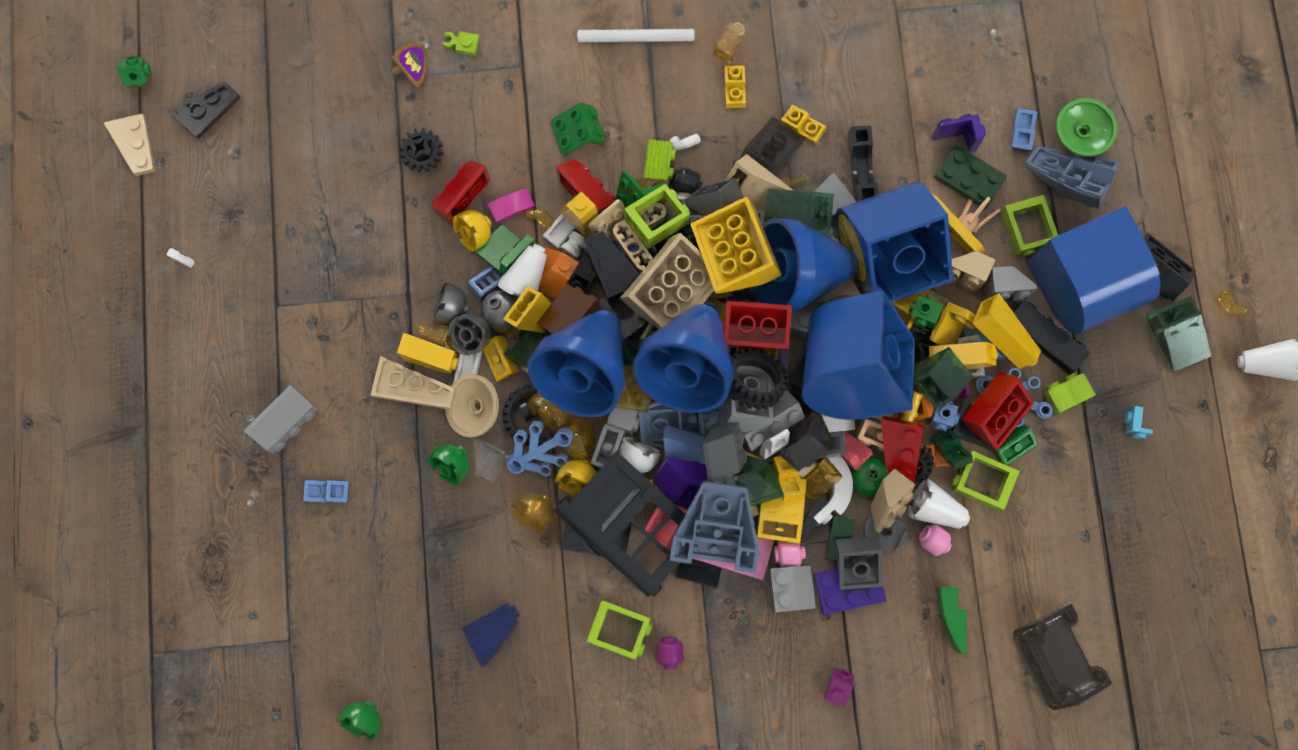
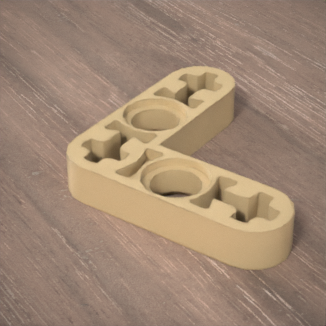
(632, 238)

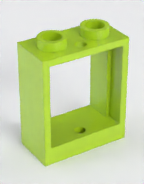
(1021, 207)
(642, 230)
(1005, 488)
(598, 623)

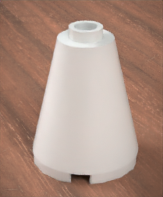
(525, 271)
(1272, 360)
(937, 507)

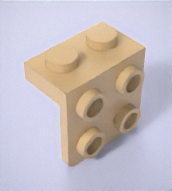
(608, 219)

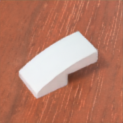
(774, 444)

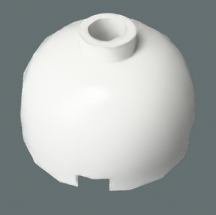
(640, 455)

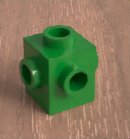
(134, 71)
(925, 312)

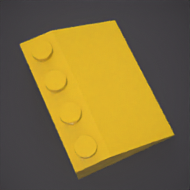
(735, 247)

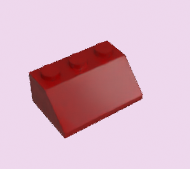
(576, 179)
(461, 190)
(758, 325)
(998, 410)

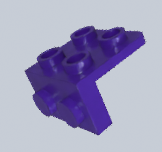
(966, 125)

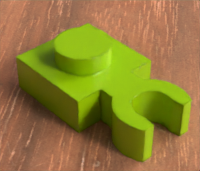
(465, 43)

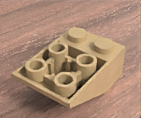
(755, 181)

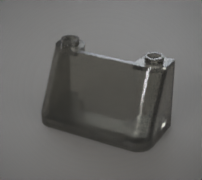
(1058, 660)

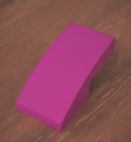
(509, 205)

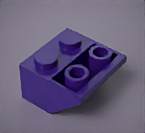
(680, 479)

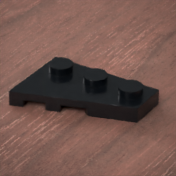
(206, 110)

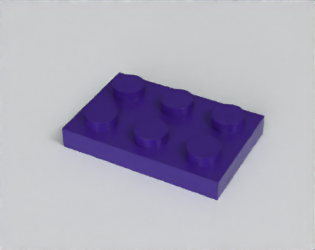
(837, 600)

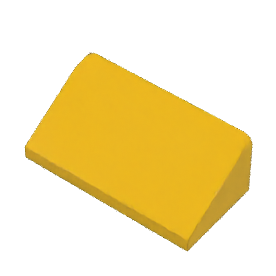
(499, 364)

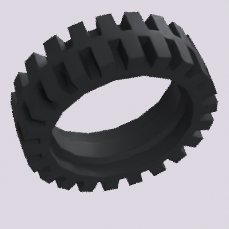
(767, 364)
(508, 414)

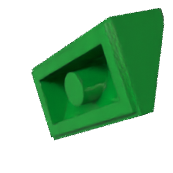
(1017, 444)

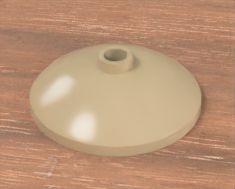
(466, 414)

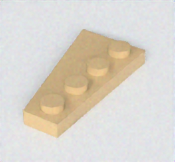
(408, 386)

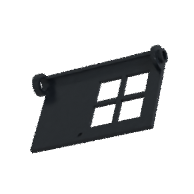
(605, 510)

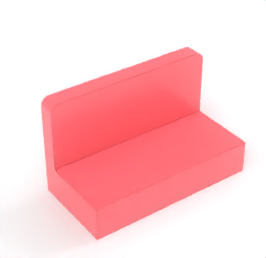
(856, 452)
(667, 532)

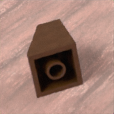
(568, 308)

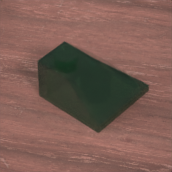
(760, 481)

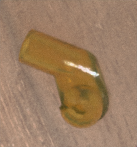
(542, 216)
(1229, 306)

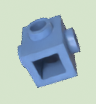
(943, 423)

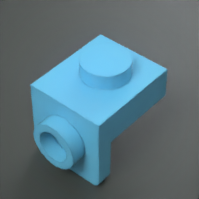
(1133, 422)

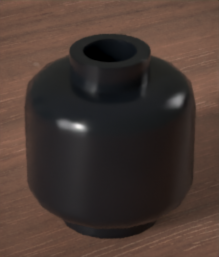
(686, 181)

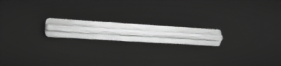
(634, 35)

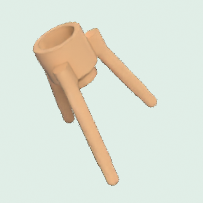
(971, 220)

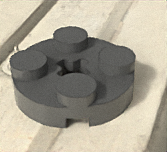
(888, 542)

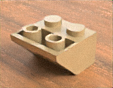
(971, 270)
(891, 500)

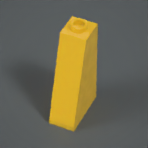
(1006, 332)

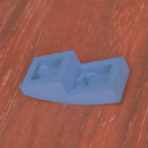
(1023, 129)
(325, 491)

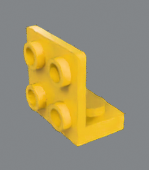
(951, 324)

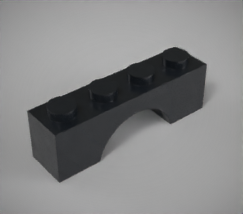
(860, 152)

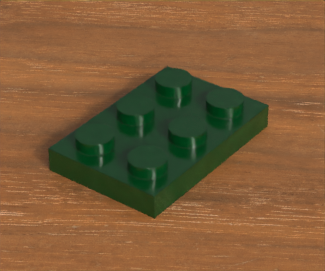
(970, 176)

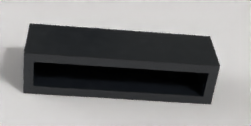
(1053, 341)

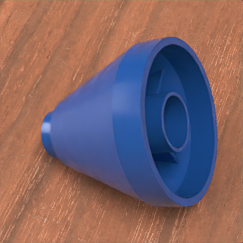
(808, 264)
(687, 362)
(581, 366)

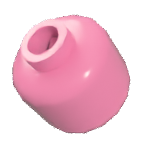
(935, 540)
(789, 554)

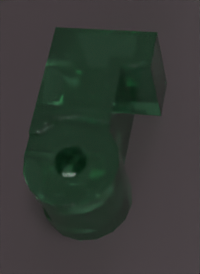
(524, 347)

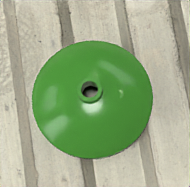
(1092, 118)

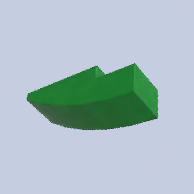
(953, 619)

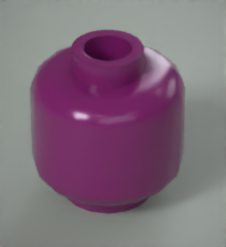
(669, 652)

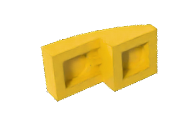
(788, 479)

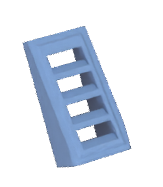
(478, 280)

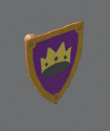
(412, 61)

